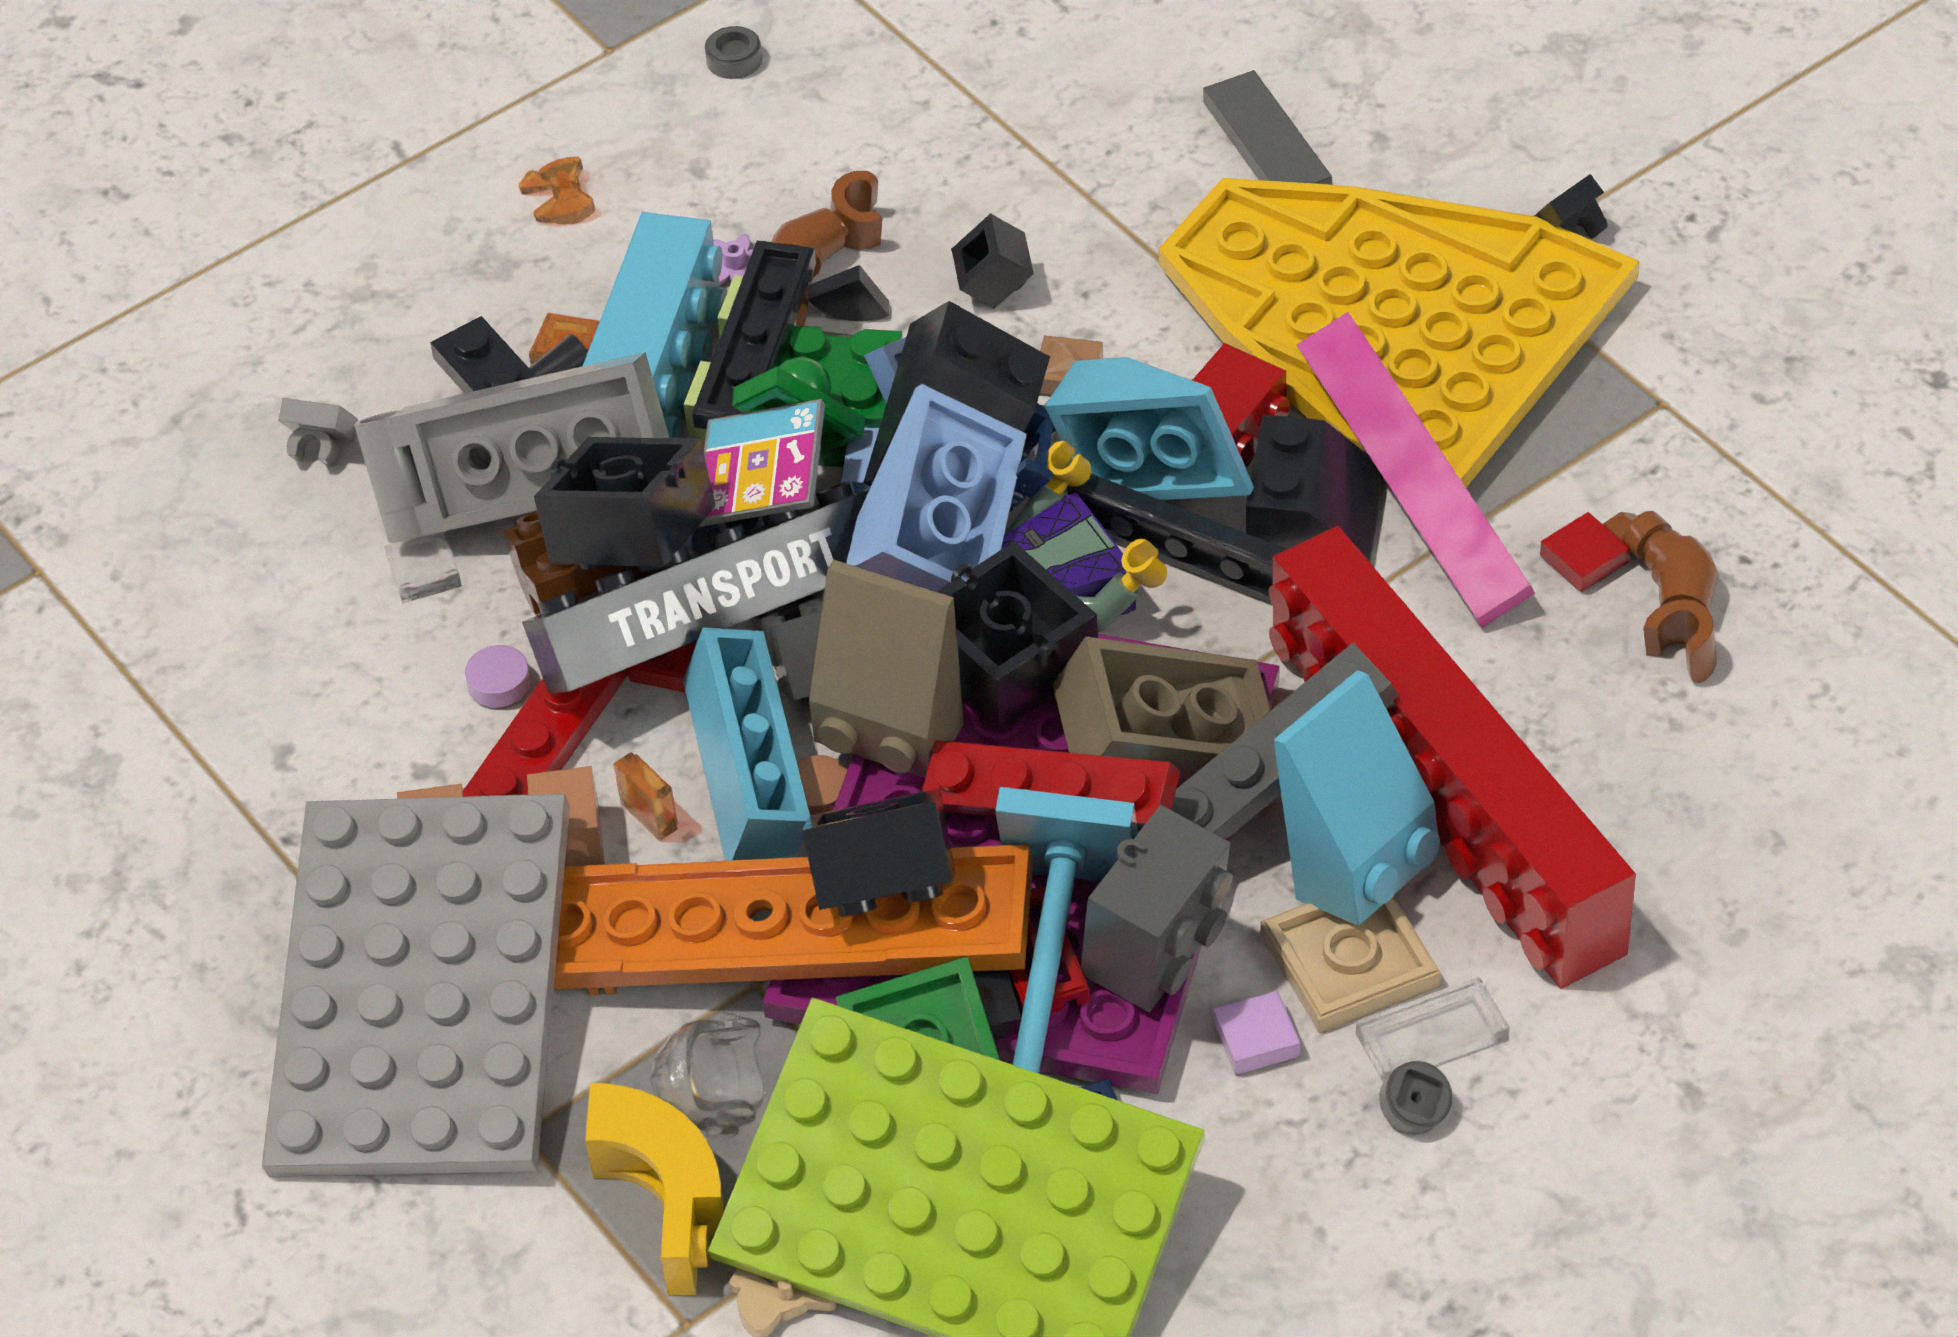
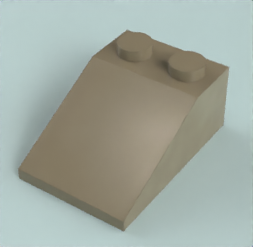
(885, 670)
(1157, 702)

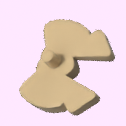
(766, 1304)

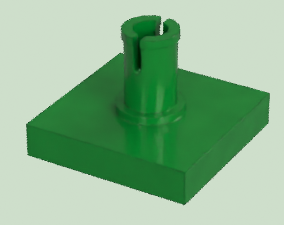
(931, 1002)

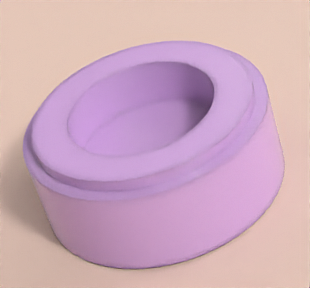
(497, 676)

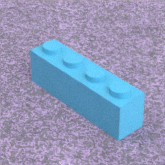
(745, 746)

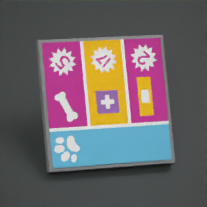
(763, 461)

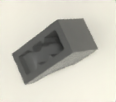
(792, 643)

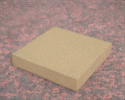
(1348, 967)

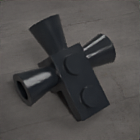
(481, 359)

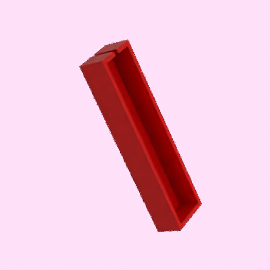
(1493, 799)

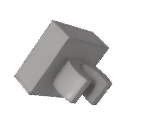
(316, 422)

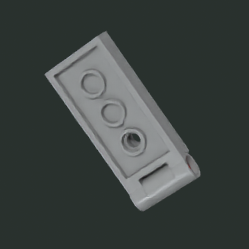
(428, 457)

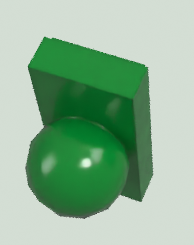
(798, 382)

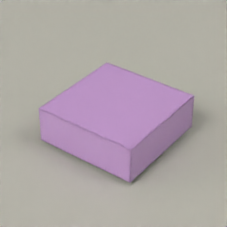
(1256, 1032)

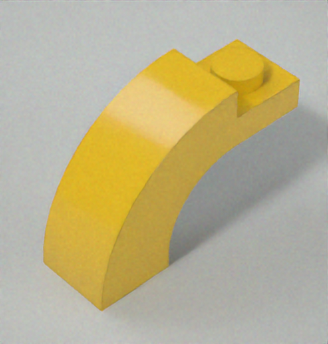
(662, 1150)

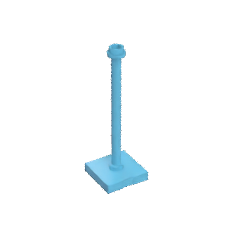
(1067, 841)

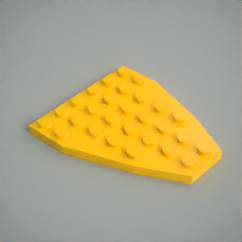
(1452, 297)

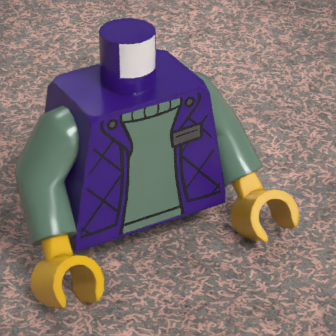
(1076, 547)

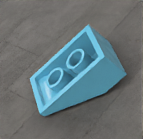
(1148, 430)
(1352, 804)

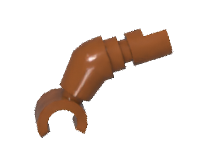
(846, 224)
(1685, 584)

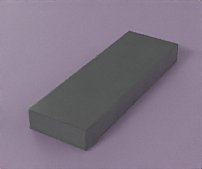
(1263, 131)

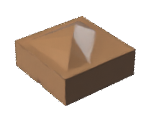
(1063, 354)

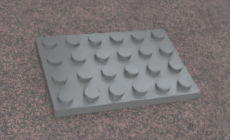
(418, 987)

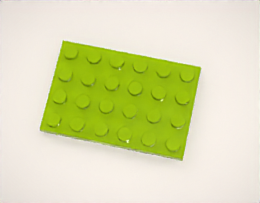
(953, 1187)

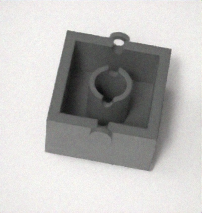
(1156, 909)

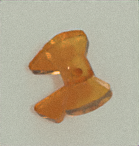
(568, 202)

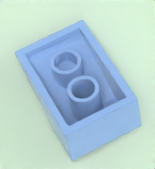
(938, 493)

